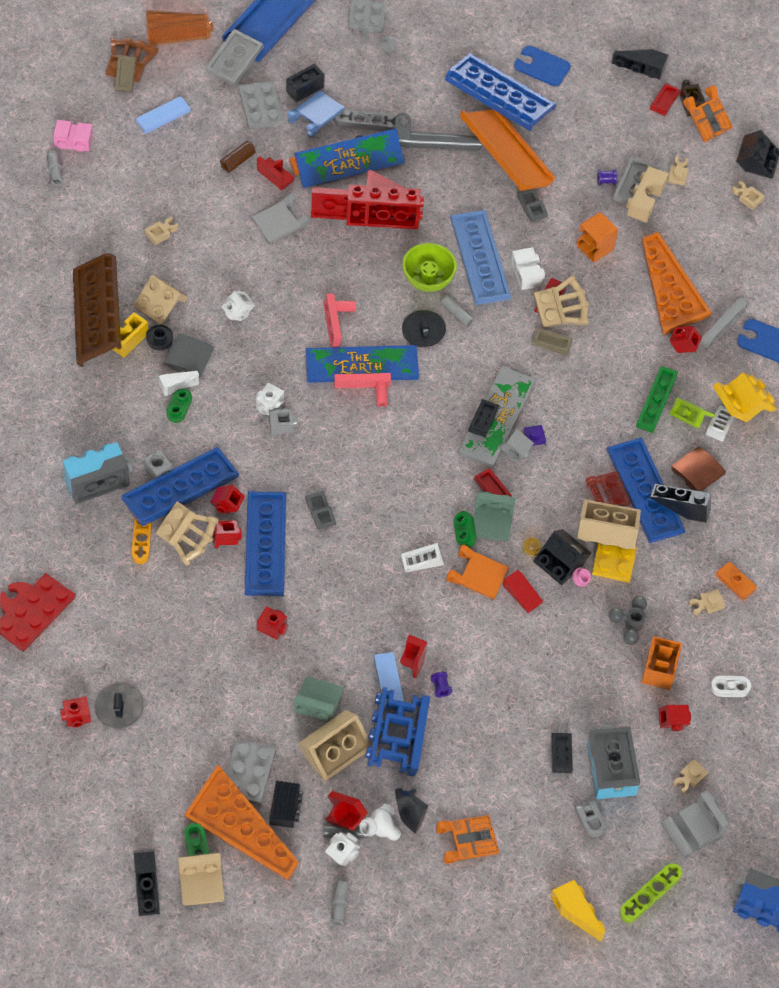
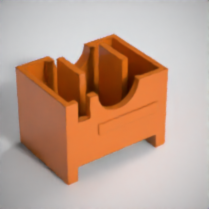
(598, 237)
(661, 663)

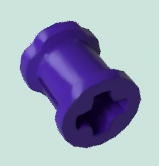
(607, 177)
(441, 684)

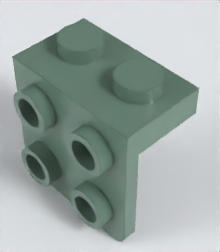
(493, 516)
(318, 699)

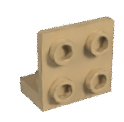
(158, 299)
(201, 879)

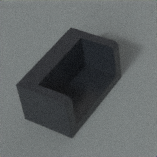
(305, 83)

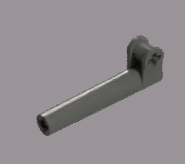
(433, 140)

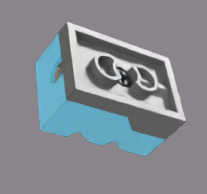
(97, 473)
(613, 762)

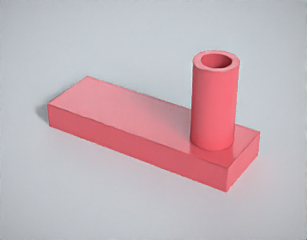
(331, 308)
(378, 380)

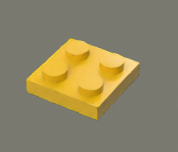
(614, 562)

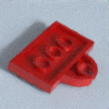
(32, 609)

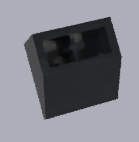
(758, 154)
(561, 556)

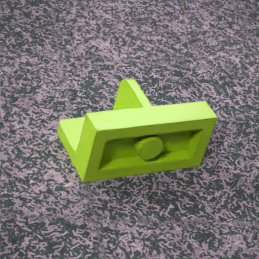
(689, 412)

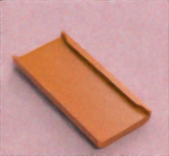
(508, 149)

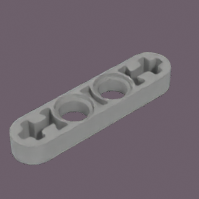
(368, 118)
(724, 322)

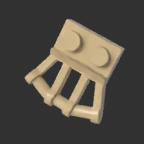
(550, 307)
(178, 524)

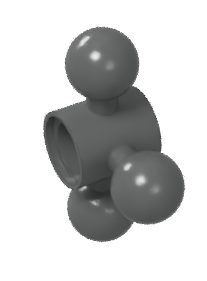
(616, 615)

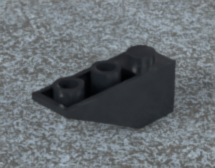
(642, 61)
(685, 502)
(146, 882)

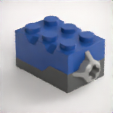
(757, 898)

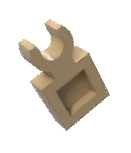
(678, 172)
(748, 196)
(159, 232)
(710, 601)
(691, 774)

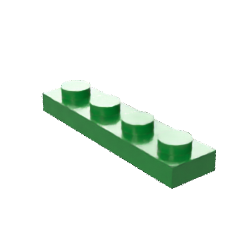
(657, 399)

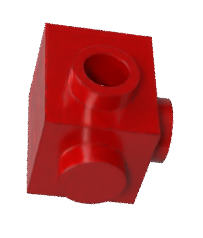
(685, 339)
(227, 499)
(272, 623)
(75, 712)
(674, 717)

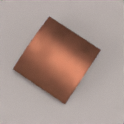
(698, 469)

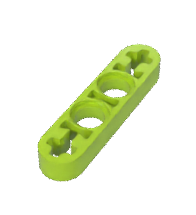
(649, 891)

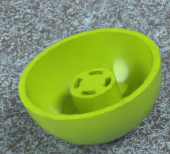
(429, 267)

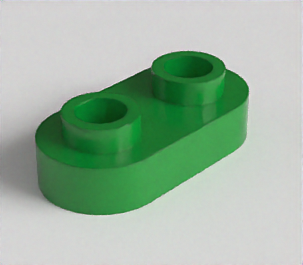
(180, 404)
(465, 527)
(195, 844)

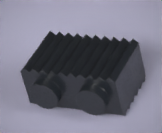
(284, 804)

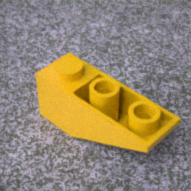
(573, 906)

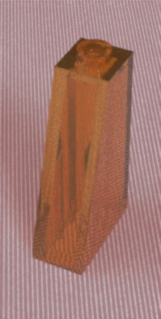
(176, 27)

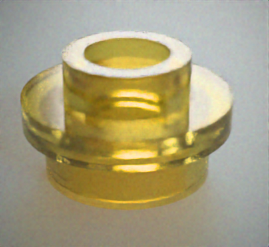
(532, 541)

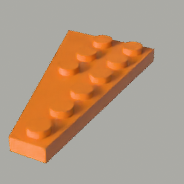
(674, 293)
(232, 818)

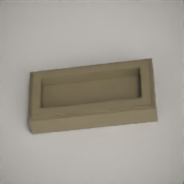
(125, 73)
(552, 341)

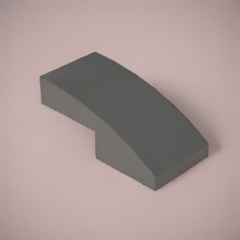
(532, 205)
(320, 510)

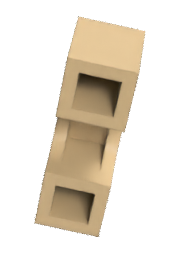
(651, 183)

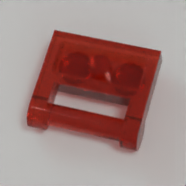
(612, 488)

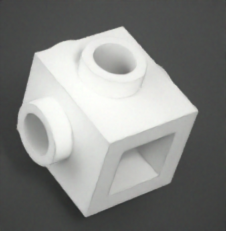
(237, 306)
(269, 399)
(343, 848)

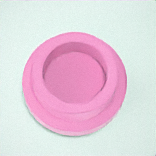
(581, 577)

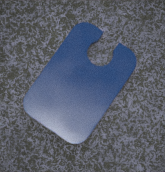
(544, 67)
(765, 343)

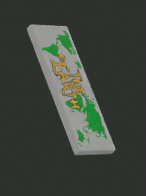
(511, 393)

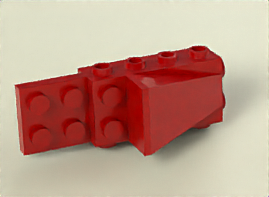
(378, 199)

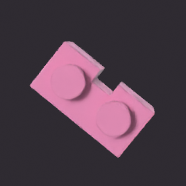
(73, 136)

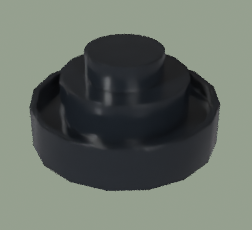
(159, 337)

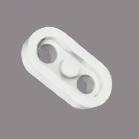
(730, 686)

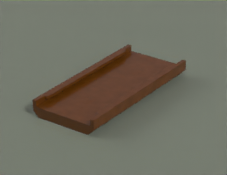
(96, 308)

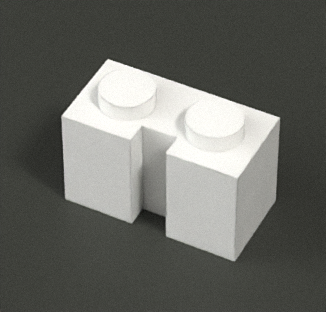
(526, 268)

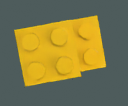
(745, 397)

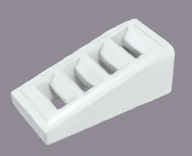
(171, 382)
(717, 433)
(427, 550)

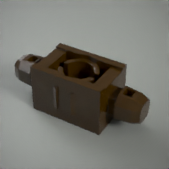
(691, 90)

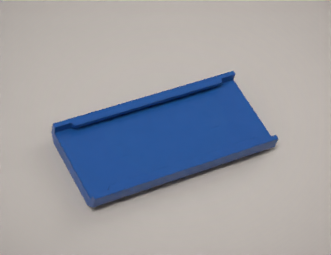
(269, 21)
(499, 91)

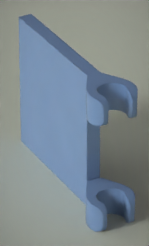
(317, 110)

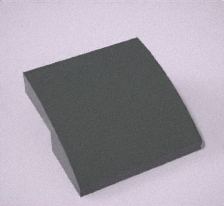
(188, 354)

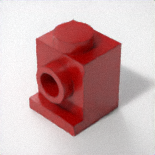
(226, 533)

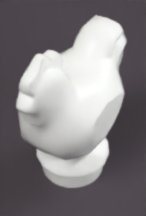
(380, 824)

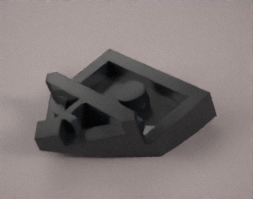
(410, 808)

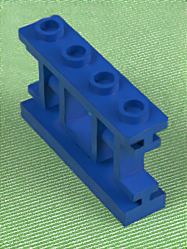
(413, 734)

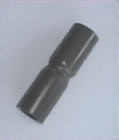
(330, 830)

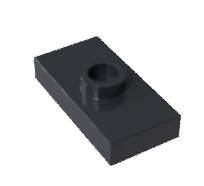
(483, 418)
(561, 752)

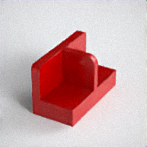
(274, 172)
(414, 654)
(346, 812)

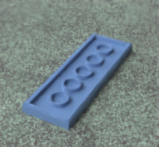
(480, 257)

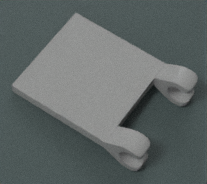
(279, 221)

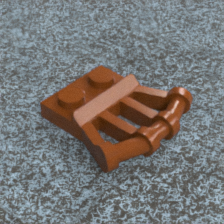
(140, 65)

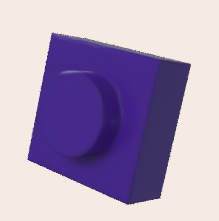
(535, 434)

